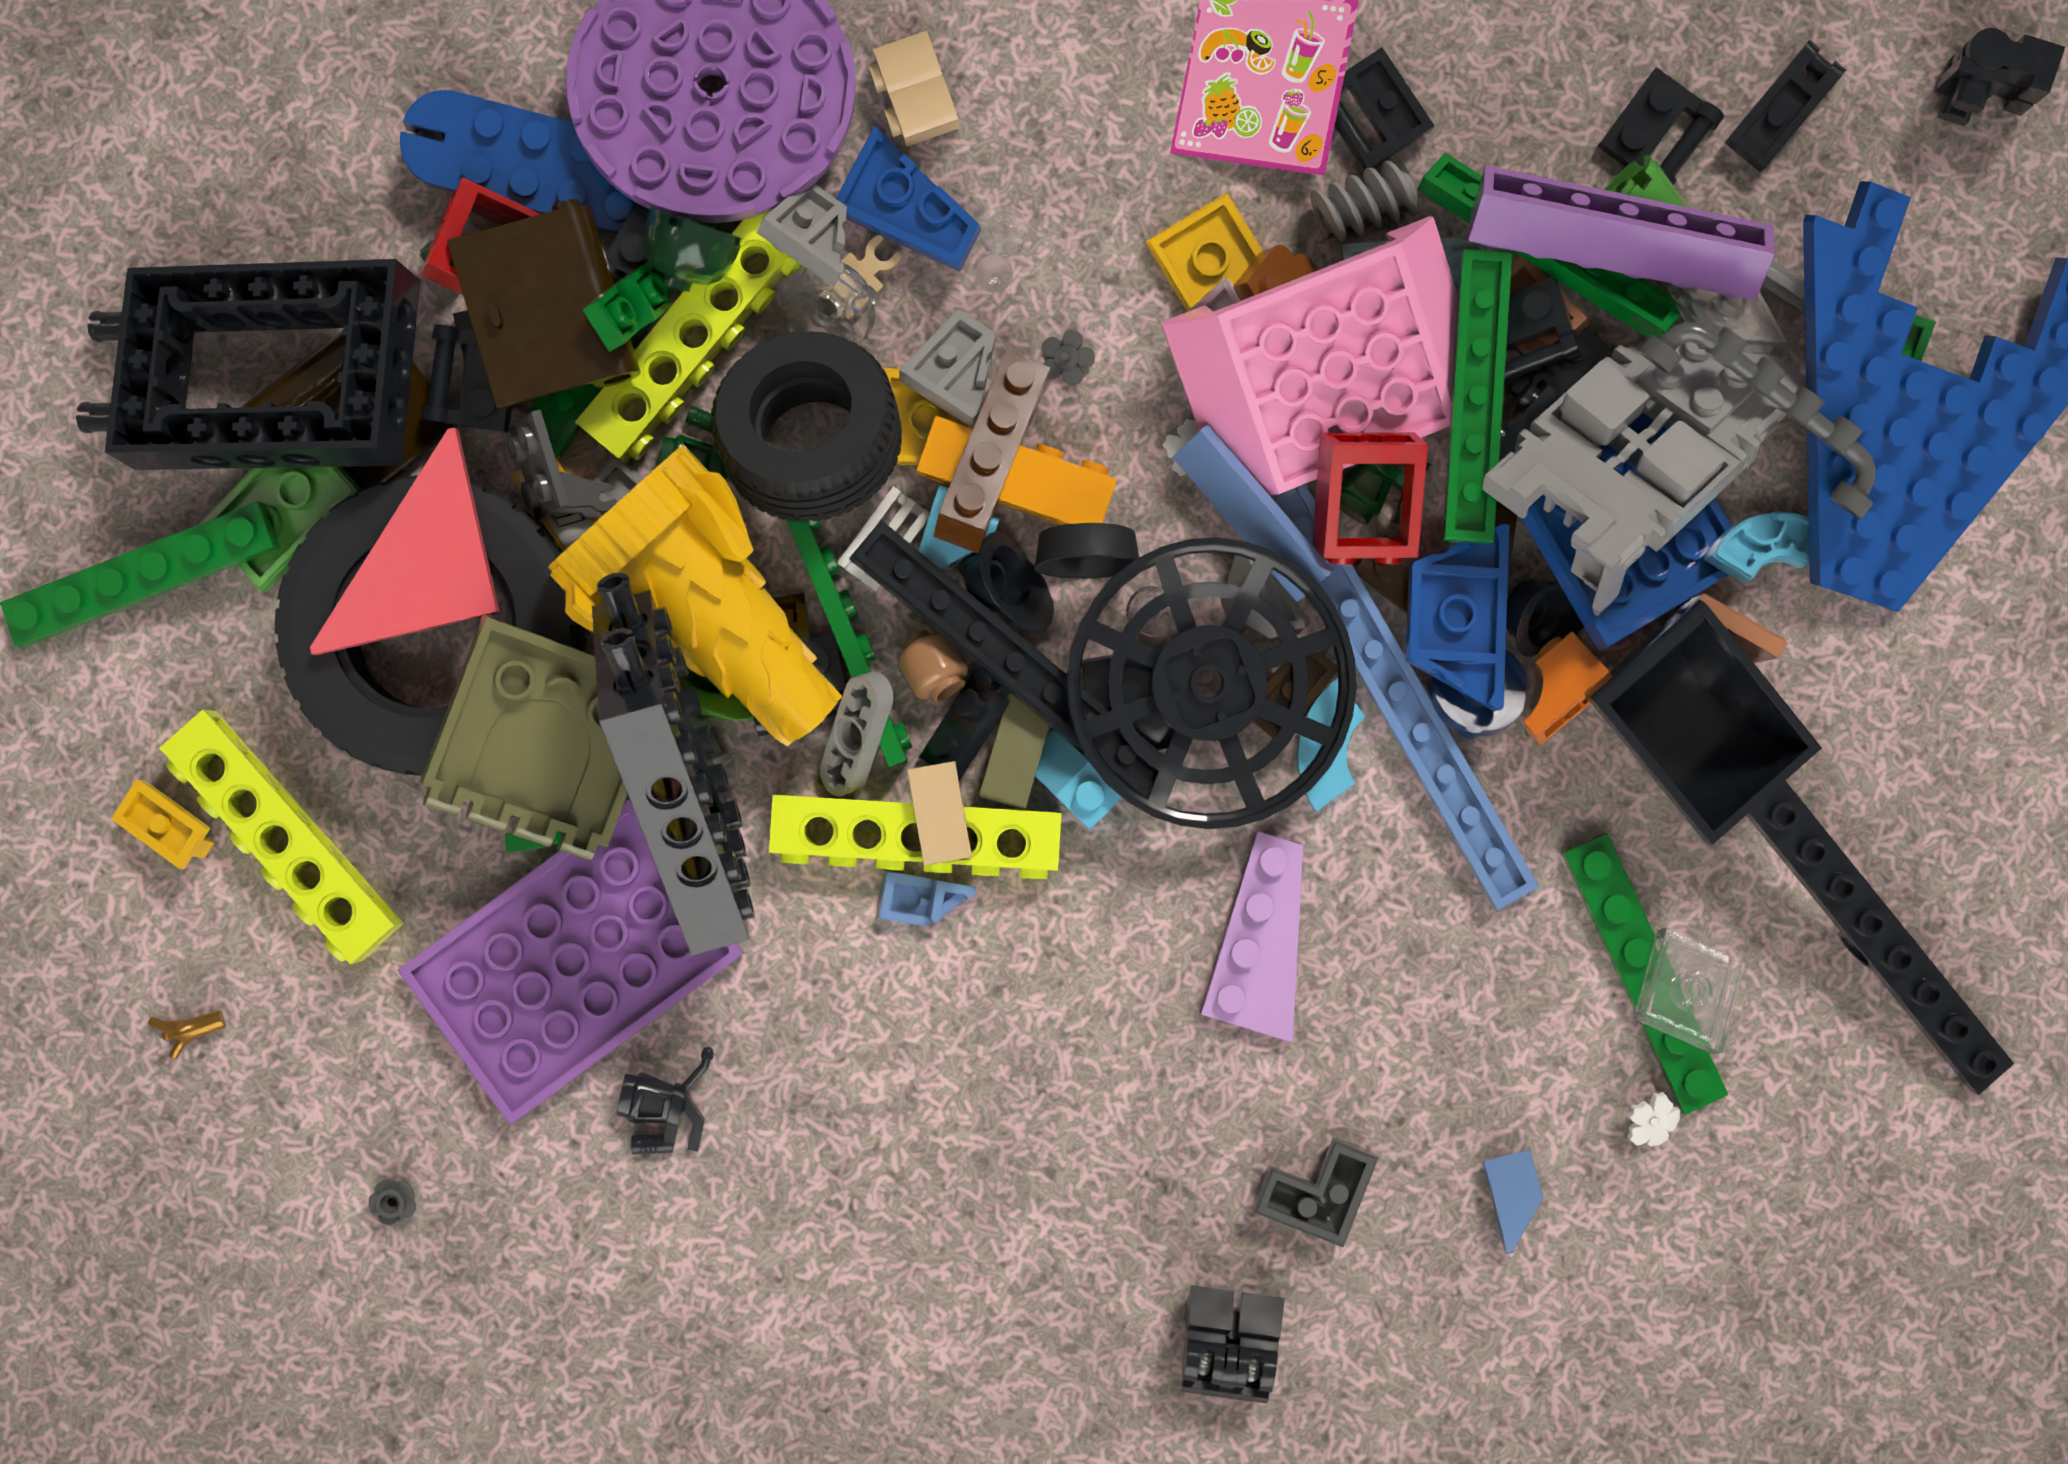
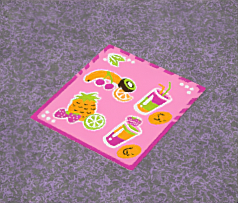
(1265, 82)

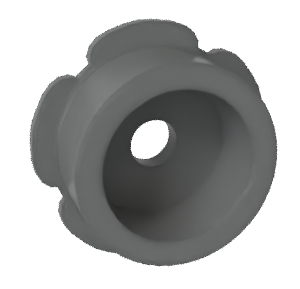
(394, 1189)

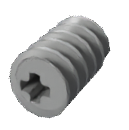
(1364, 200)

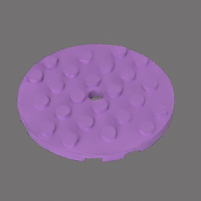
(720, 154)

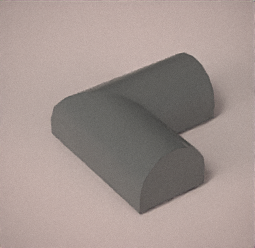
(1321, 1207)

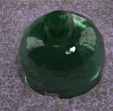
(687, 250)

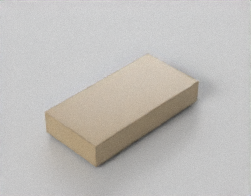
(939, 813)

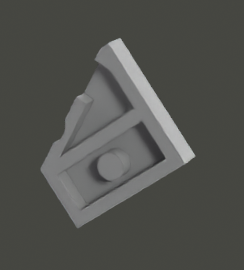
(809, 231)
(953, 367)

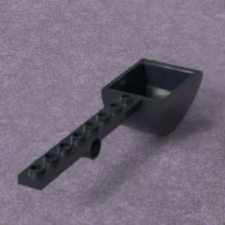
(1723, 752)

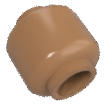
(932, 666)

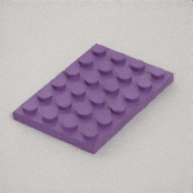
(560, 970)

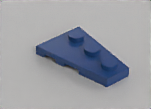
(902, 204)

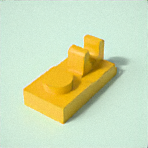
(162, 824)

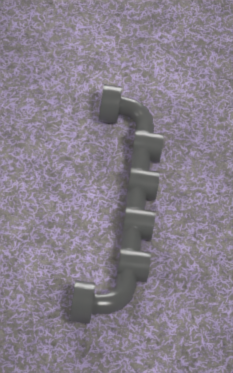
(1799, 406)

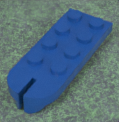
(508, 152)

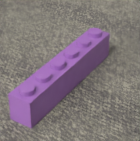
(1621, 233)

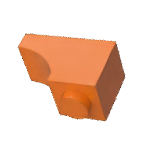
(1567, 673)

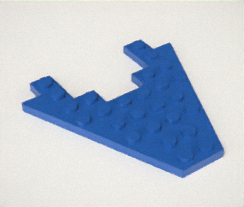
(1932, 434)

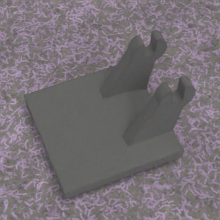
(545, 486)

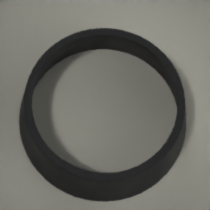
(1085, 550)

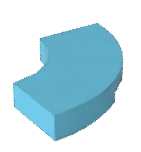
(1761, 541)
(1338, 776)

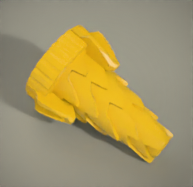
(691, 549)

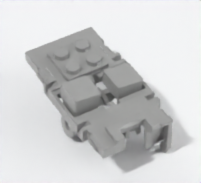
(1709, 424)

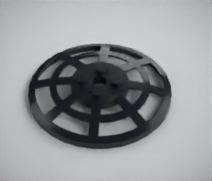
(1241, 689)

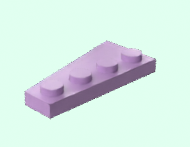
(1259, 952)

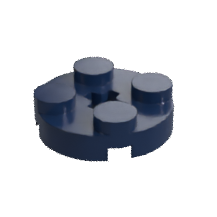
(1473, 718)

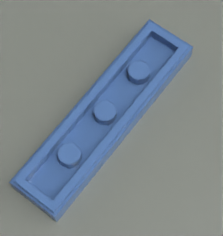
(1248, 505)

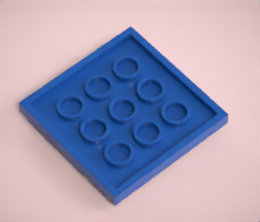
(1651, 583)

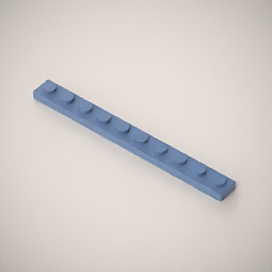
(1418, 727)

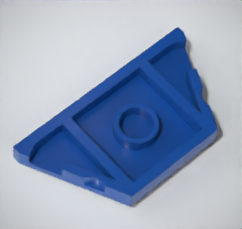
(1461, 617)

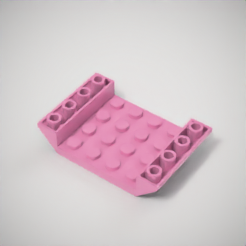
(1325, 354)

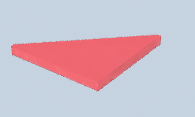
(423, 567)

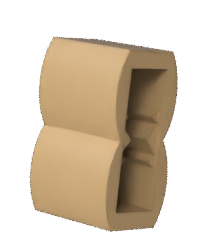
(914, 88)

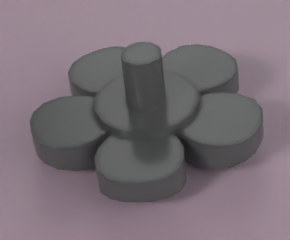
(1067, 357)

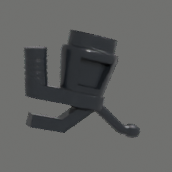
(657, 1101)

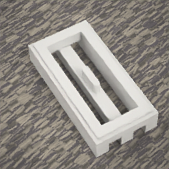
(908, 506)

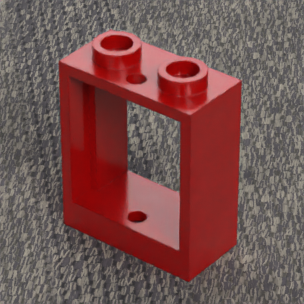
(466, 198)
(1369, 449)

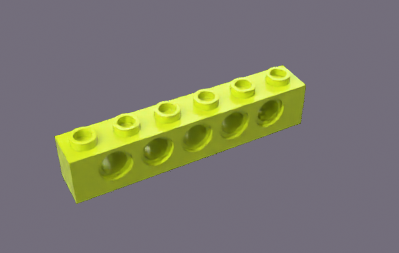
(665, 343)
(188, 760)
(794, 813)

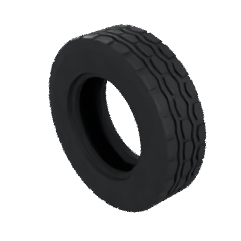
(337, 686)

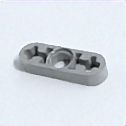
(871, 722)

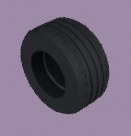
(796, 372)

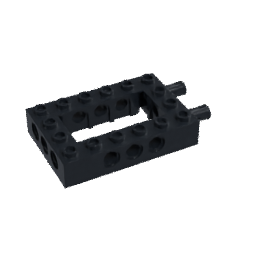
(155, 339)
(670, 767)

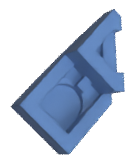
(918, 898)
(1514, 1194)

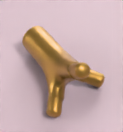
(187, 1030)

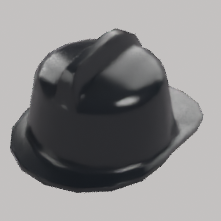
(1008, 583)
(1539, 613)

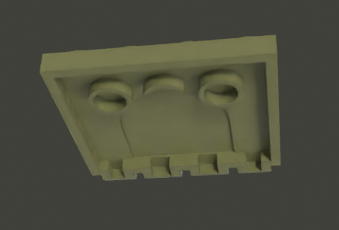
(527, 743)

